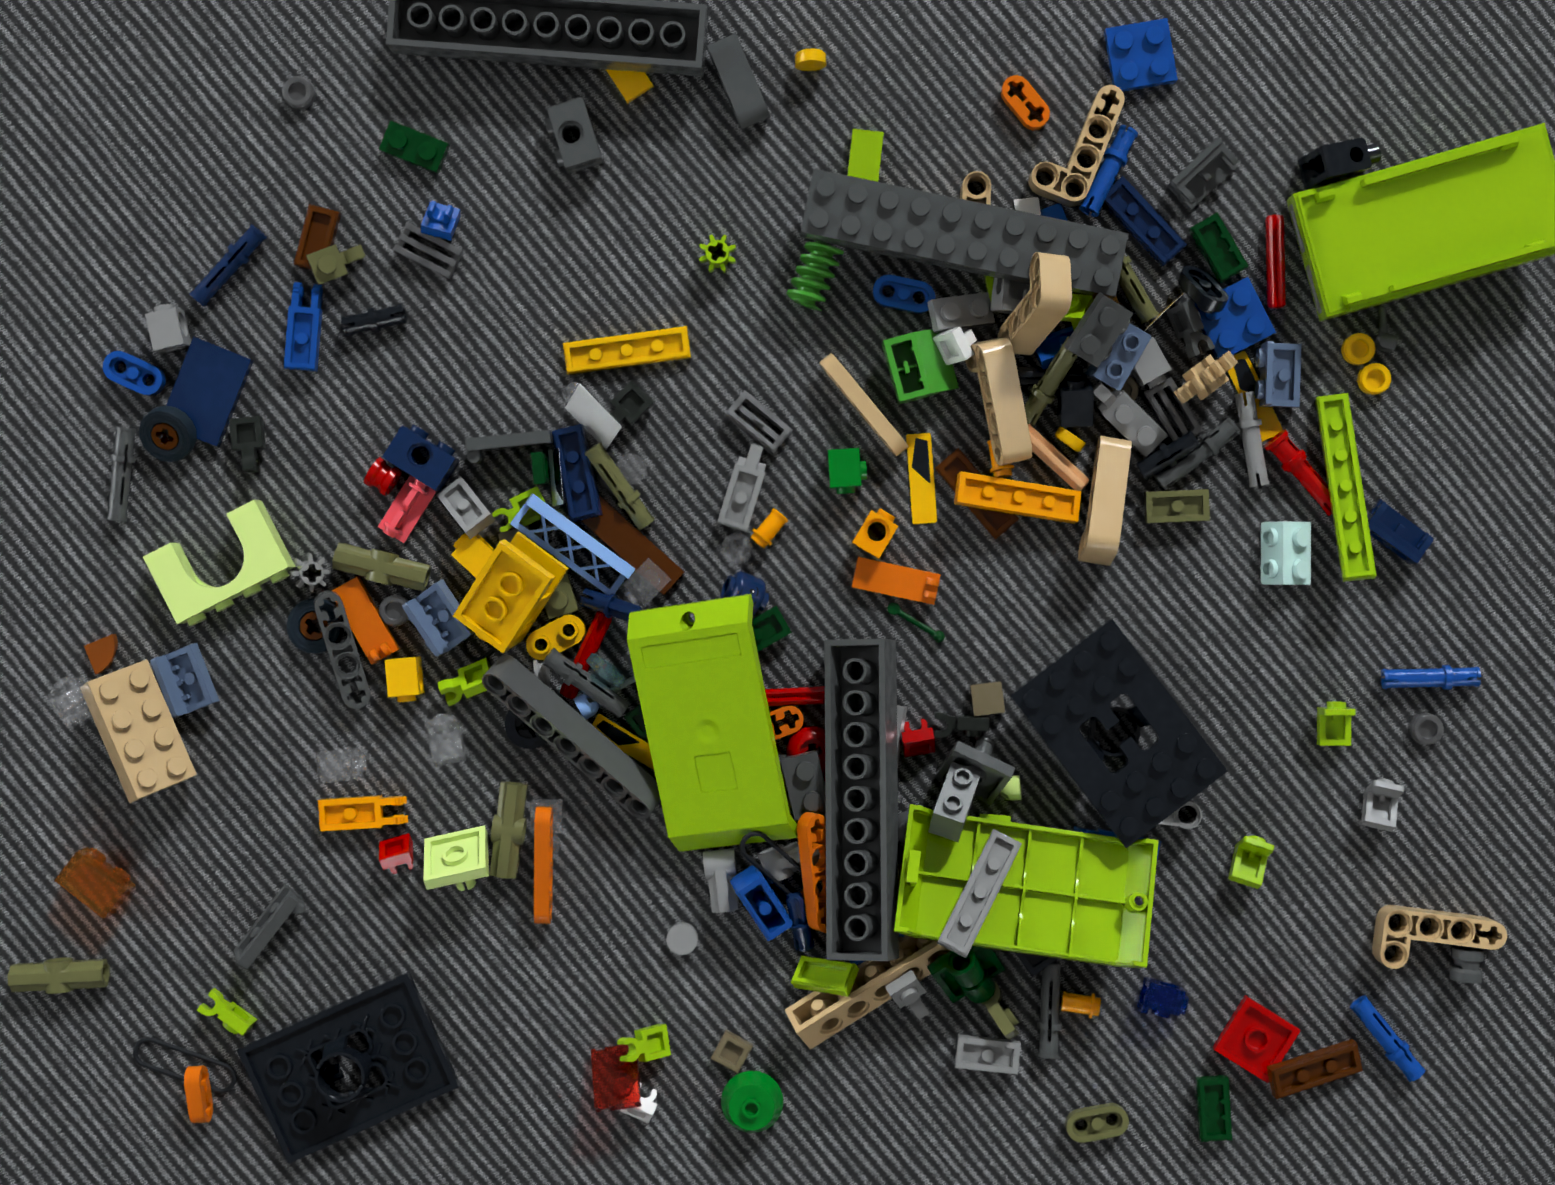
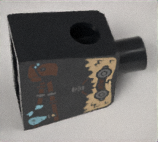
(1337, 162)

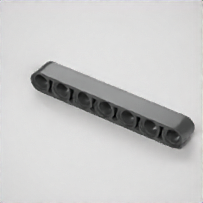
(572, 736)

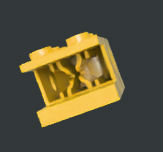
(510, 592)

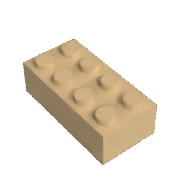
(138, 730)

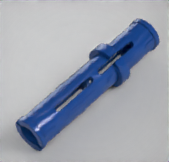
(1114, 159)
(1431, 677)
(1395, 1048)

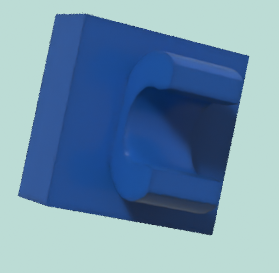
(440, 220)

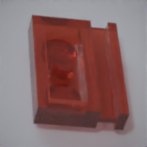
(615, 1082)

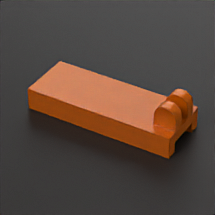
(896, 580)
(366, 622)

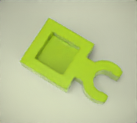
(517, 502)
(648, 1044)

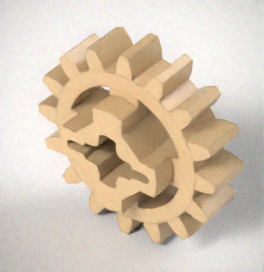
(1205, 377)

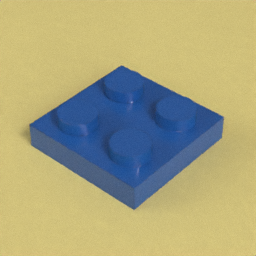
(1140, 55)
(1240, 322)

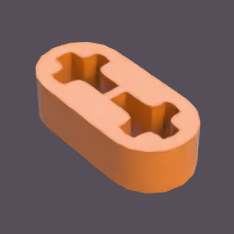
(1030, 97)
(198, 1094)

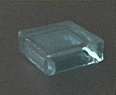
(606, 669)

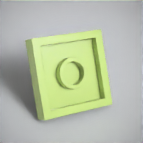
(456, 858)

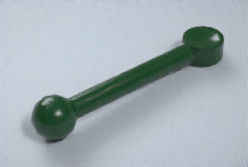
(938, 636)

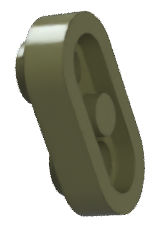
(1096, 1124)

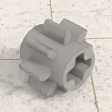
(303, 566)

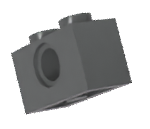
(573, 116)
(954, 802)

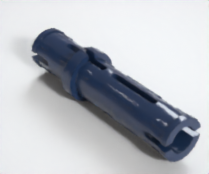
(208, 287)

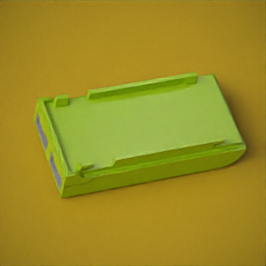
(1427, 222)

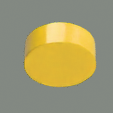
(810, 59)
(1358, 349)
(1374, 379)
(1069, 439)

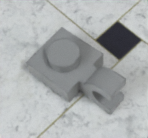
(907, 991)

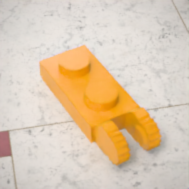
(358, 812)

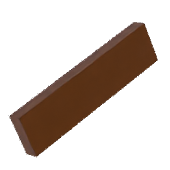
(630, 542)

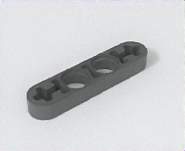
(339, 650)

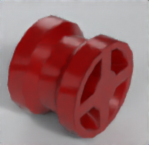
(382, 476)

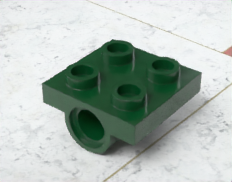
(967, 975)

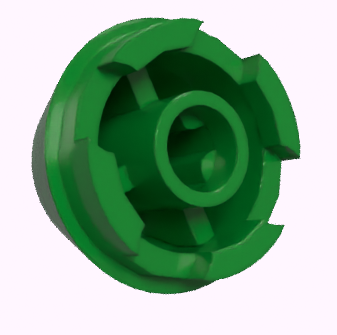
(752, 1101)

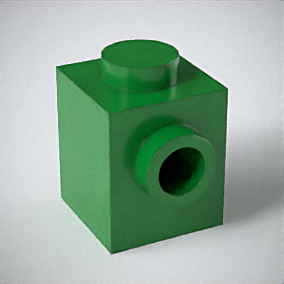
(846, 470)

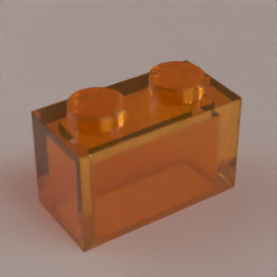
(95, 882)

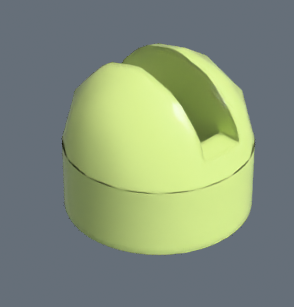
(1012, 790)

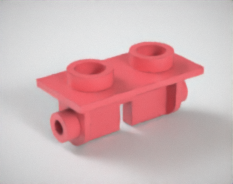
(406, 509)

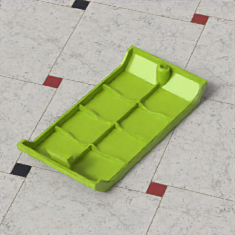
(708, 723)
(1060, 899)

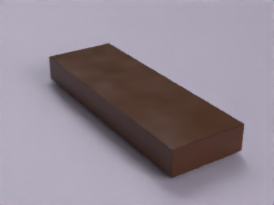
(993, 521)
(1314, 1068)

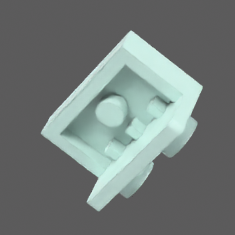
(1285, 553)

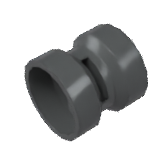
(1466, 964)

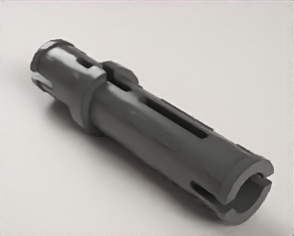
(1210, 445)
(121, 473)
(585, 683)
(1049, 1047)

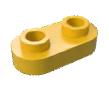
(555, 637)

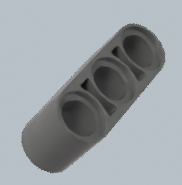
(738, 81)

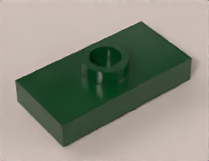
(1218, 247)
(1213, 1108)

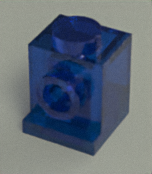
(1162, 998)

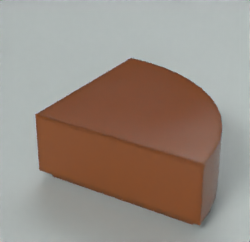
(102, 653)

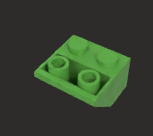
(917, 366)

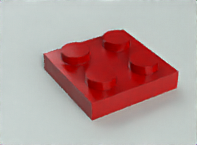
(1256, 1038)

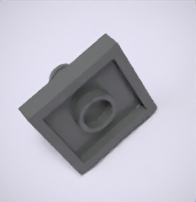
(994, 772)

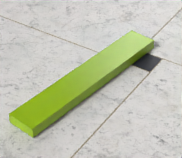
(1345, 487)

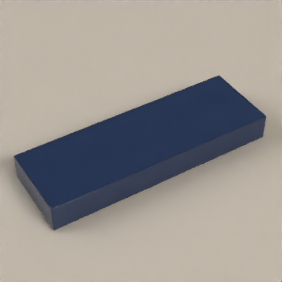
(1143, 222)
(577, 473)

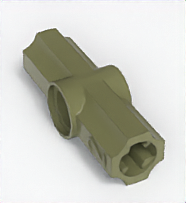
(381, 566)
(508, 830)
(59, 975)

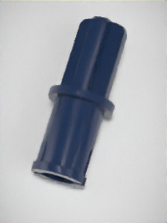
(608, 604)
(801, 931)

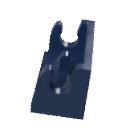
(1397, 533)

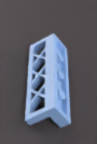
(583, 538)

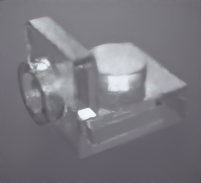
(646, 583)

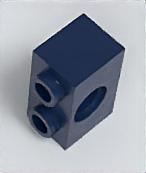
(403, 455)

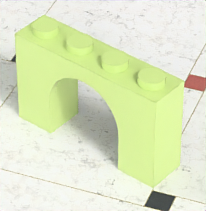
(263, 561)

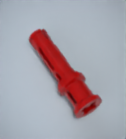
(1295, 461)

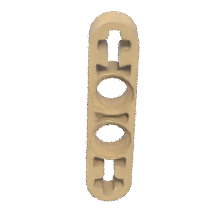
(863, 404)

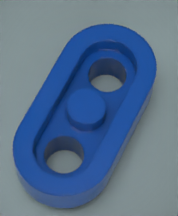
(903, 293)
(135, 373)

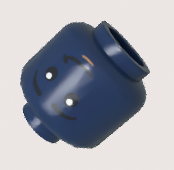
(744, 583)

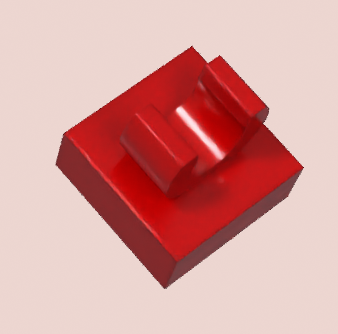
(918, 741)
(396, 852)

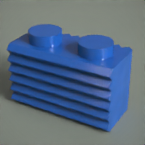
(761, 902)

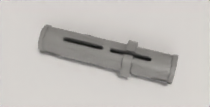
(1251, 439)

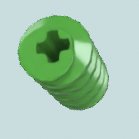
(813, 274)

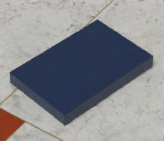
(209, 388)

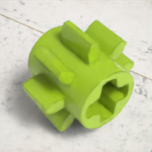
(714, 245)

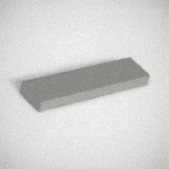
(979, 893)

